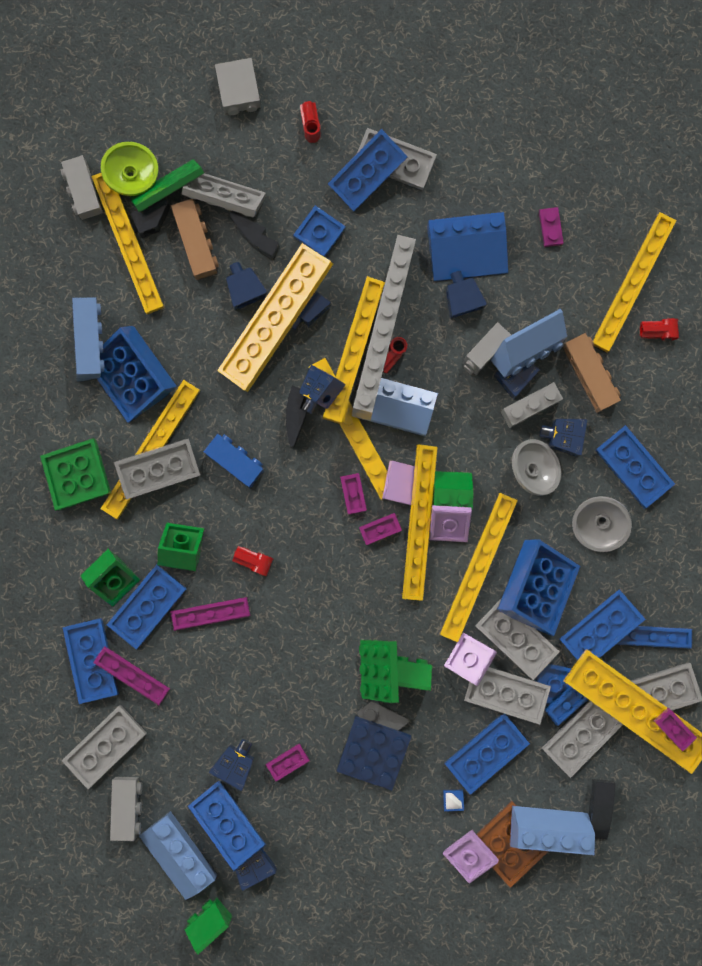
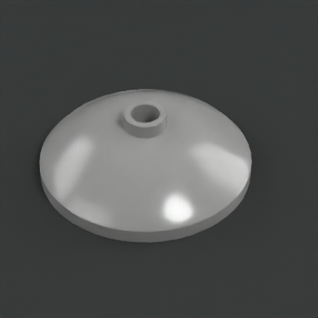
(543, 467)
(597, 534)

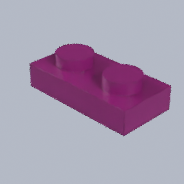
(551, 227)
(353, 493)
(380, 529)
(675, 729)
(287, 762)

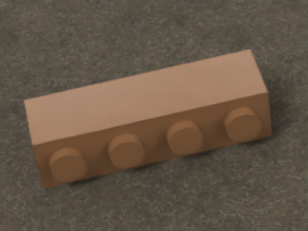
(194, 239)
(591, 372)

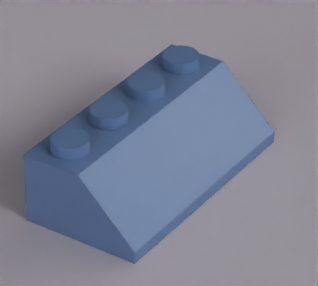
(86, 338)
(530, 344)
(403, 407)
(552, 830)
(178, 856)

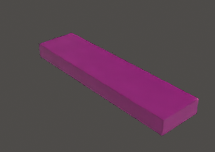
(210, 613)
(131, 675)

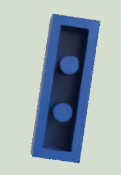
(234, 460)

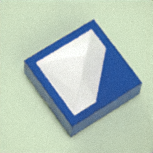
(453, 800)

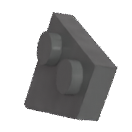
(383, 716)

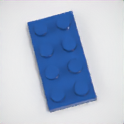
(367, 170)
(635, 467)
(146, 606)
(603, 627)
(83, 645)
(486, 753)
(227, 825)

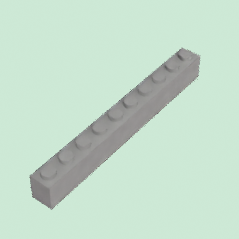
(383, 328)

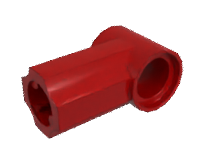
(310, 121)
(660, 329)
(393, 355)
(255, 561)

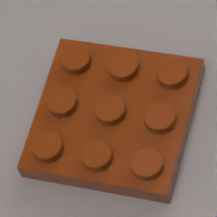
(512, 861)

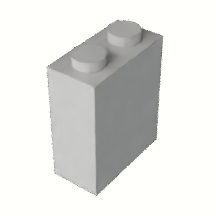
(238, 86)
(485, 349)

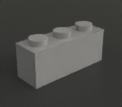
(81, 187)
(531, 405)
(125, 808)

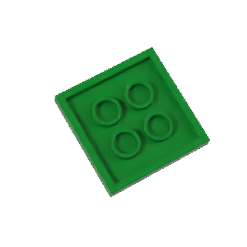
(75, 474)
(379, 670)

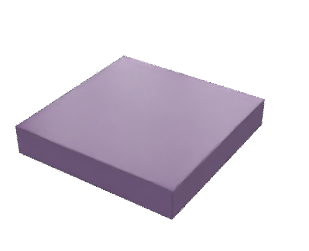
(399, 483)
(450, 523)
(470, 659)
(470, 856)

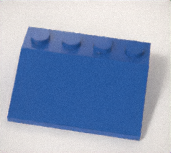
(468, 245)
(132, 373)
(539, 586)

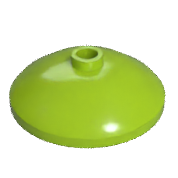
(127, 158)

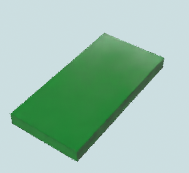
(168, 184)

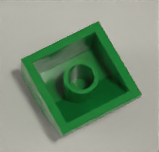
(453, 489)
(180, 546)
(109, 577)
(414, 674)
(208, 924)

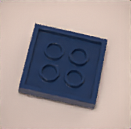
(373, 753)

